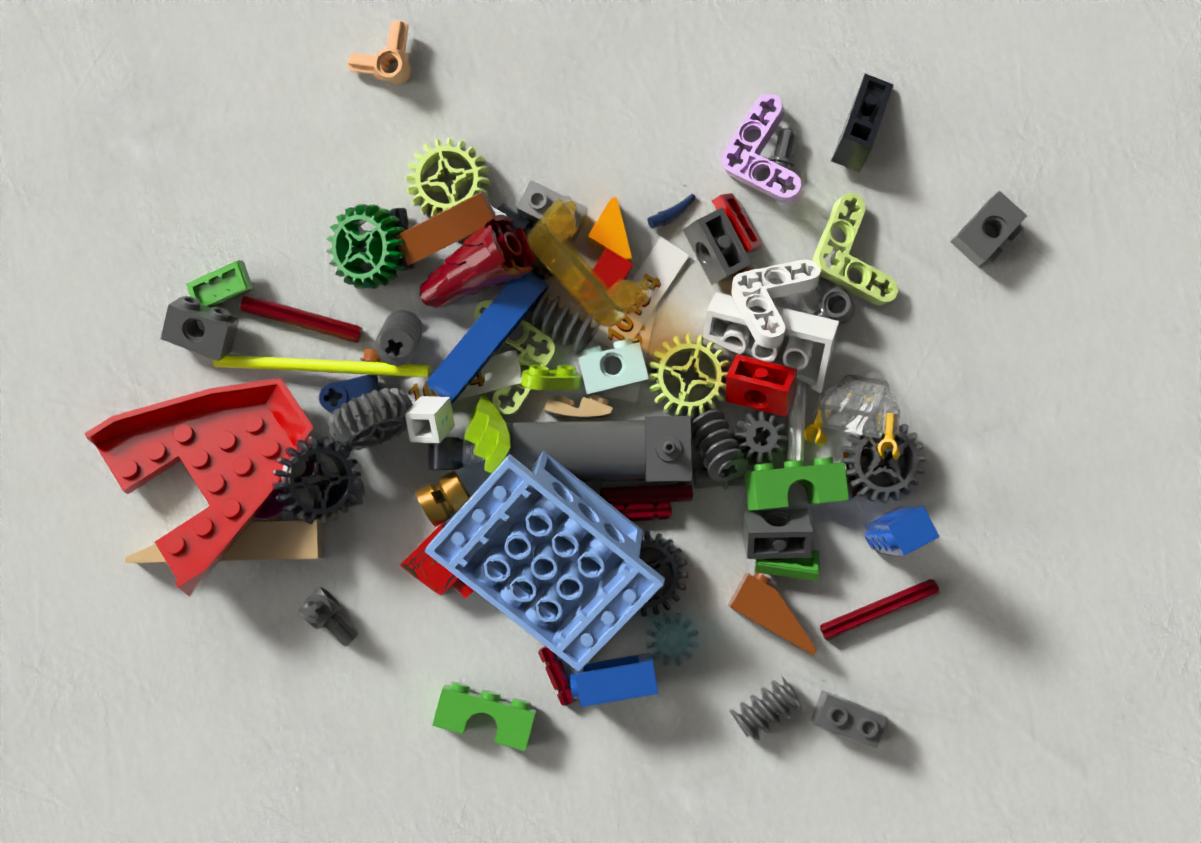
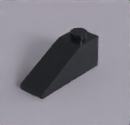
(862, 123)

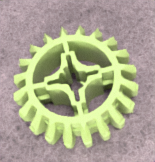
(434, 182)
(674, 372)

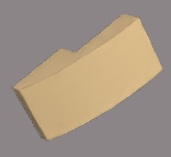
(589, 408)

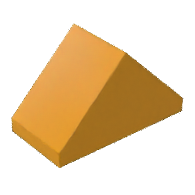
(610, 231)

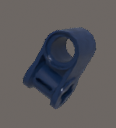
(347, 389)

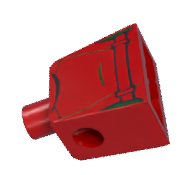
(431, 572)

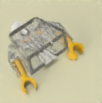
(858, 407)

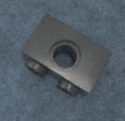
(1001, 214)
(717, 246)
(182, 328)
(777, 534)
(849, 718)

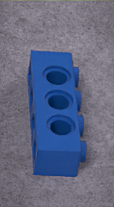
(900, 531)

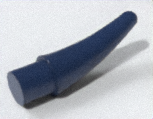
(666, 216)

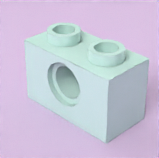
(632, 367)

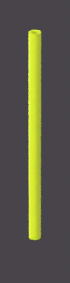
(328, 366)

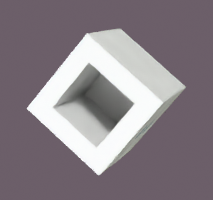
(429, 419)

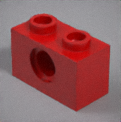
(761, 385)

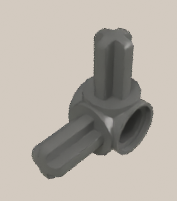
(829, 295)
(322, 611)

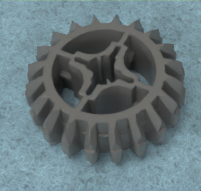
(370, 419)
(890, 470)

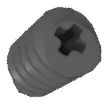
(563, 323)
(398, 338)
(717, 446)
(767, 709)

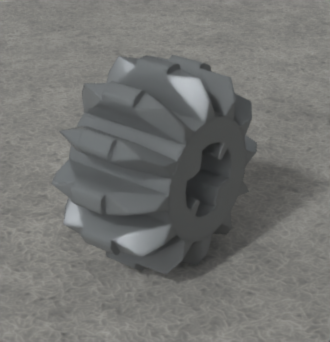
(770, 441)

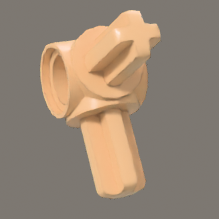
(380, 63)

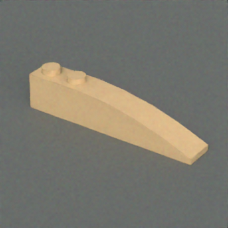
(261, 541)

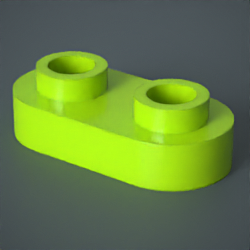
(543, 378)

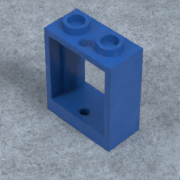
(614, 680)

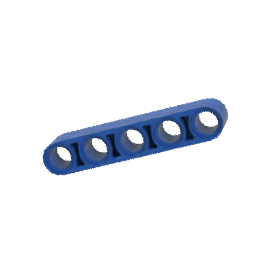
(486, 336)

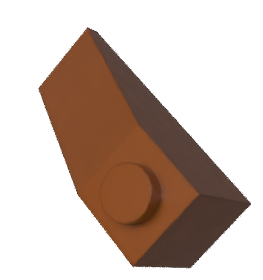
(766, 607)

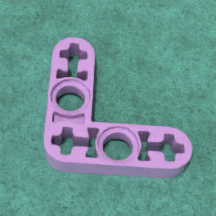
(753, 161)

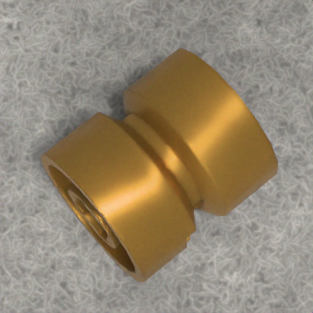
(453, 491)

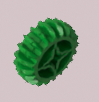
(356, 246)

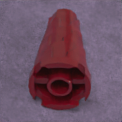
(485, 260)

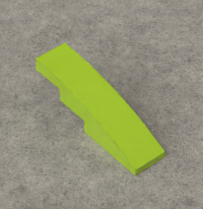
(489, 433)

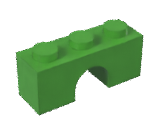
(822, 481)
(512, 718)

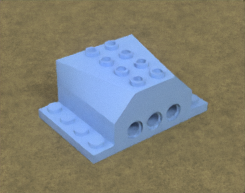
(549, 556)

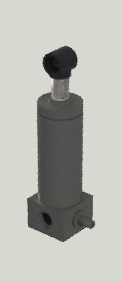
(591, 450)

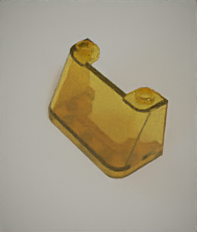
(551, 247)

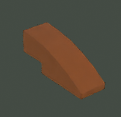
(445, 228)

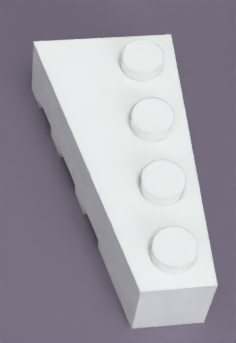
(805, 345)

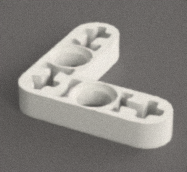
(754, 289)

